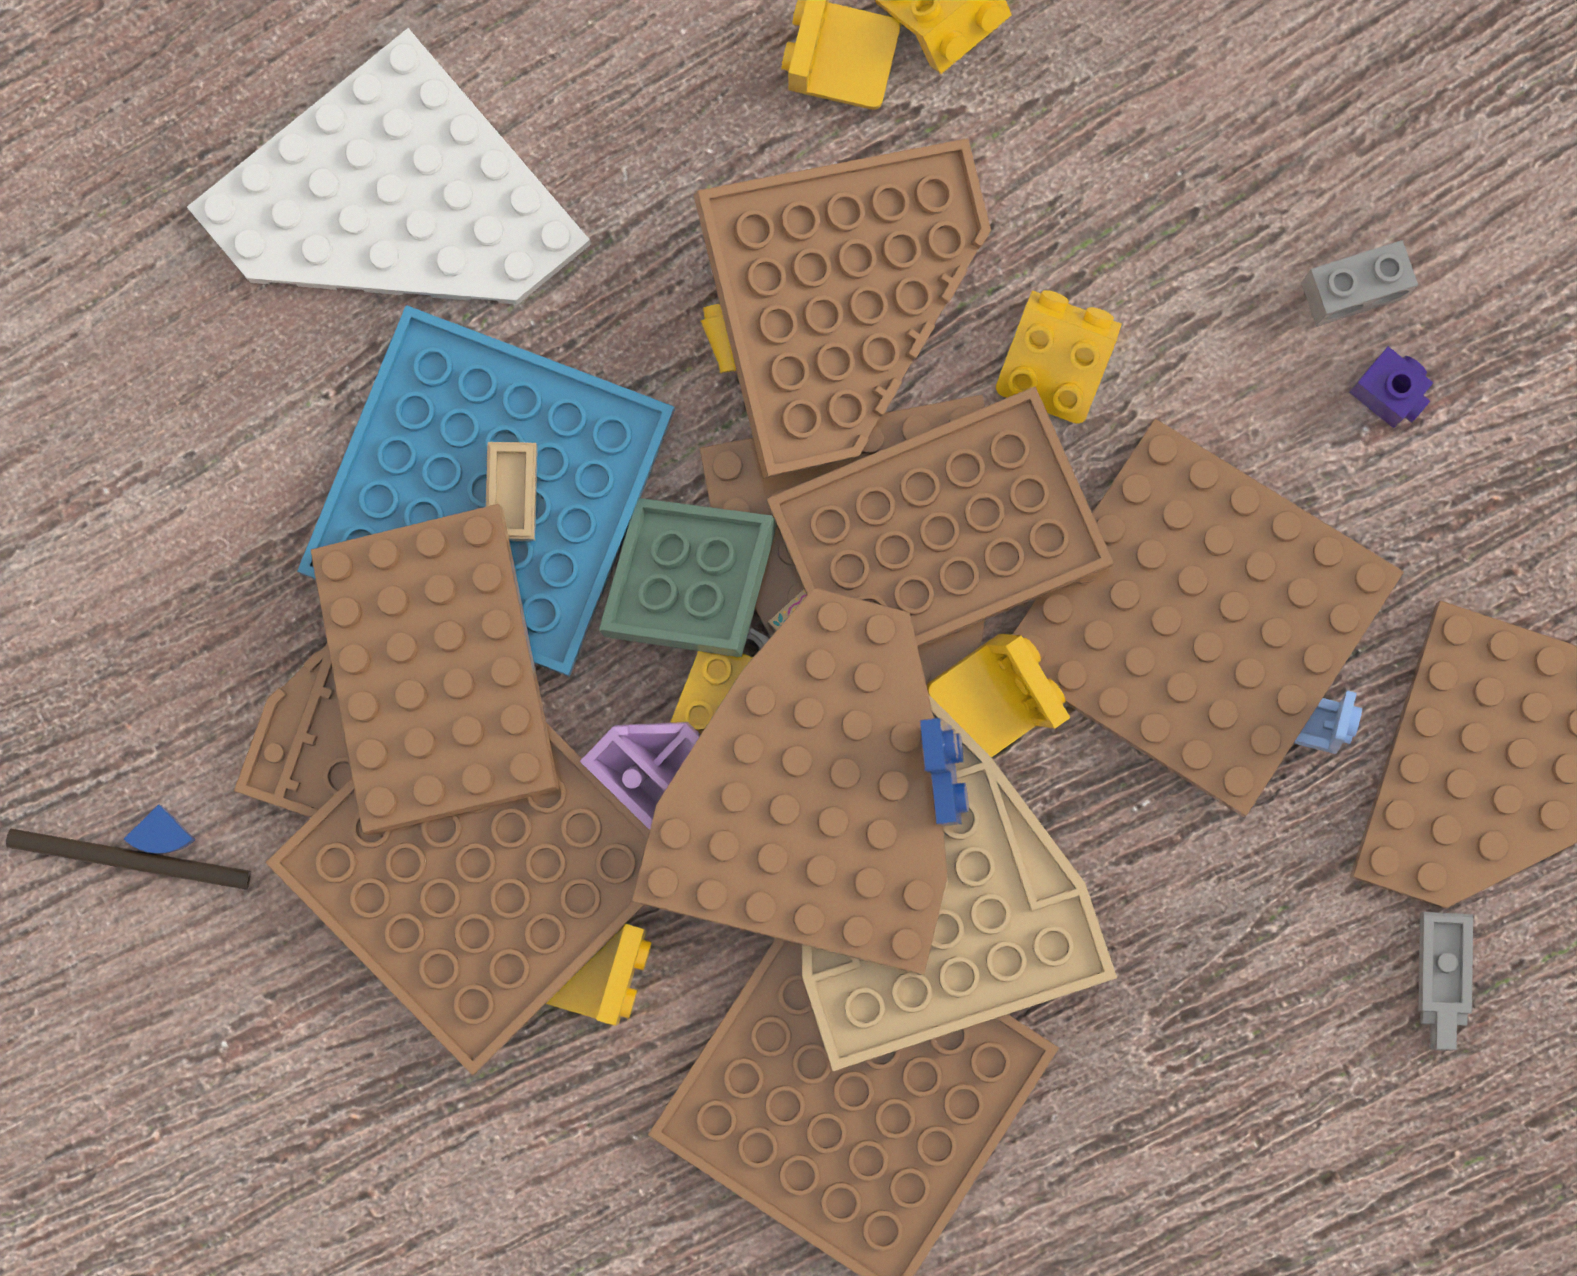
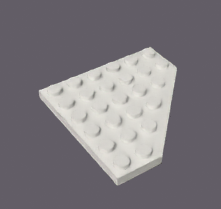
(392, 194)

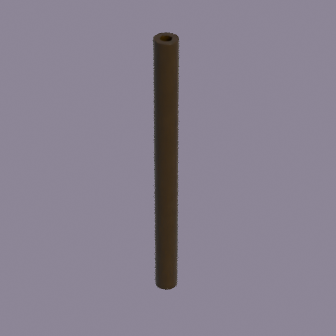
(128, 859)

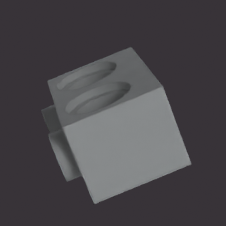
(1359, 283)

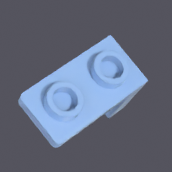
(1331, 724)

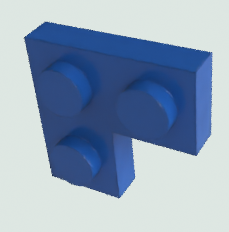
(941, 752)

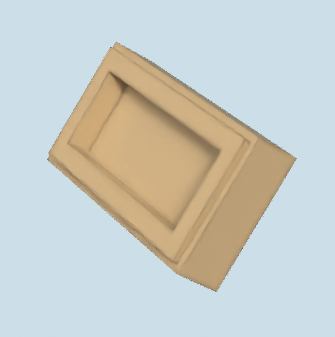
(513, 486)

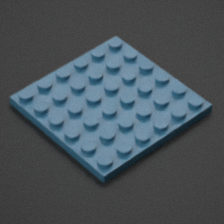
(425, 458)

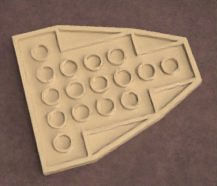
(1005, 937)

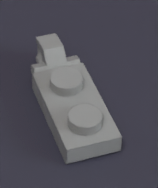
(1445, 975)

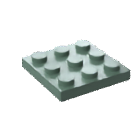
(688, 577)

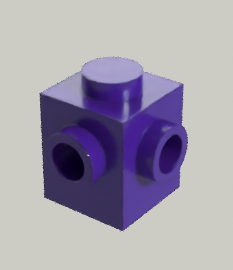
(1393, 388)

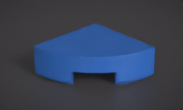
(159, 833)

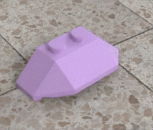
(640, 762)

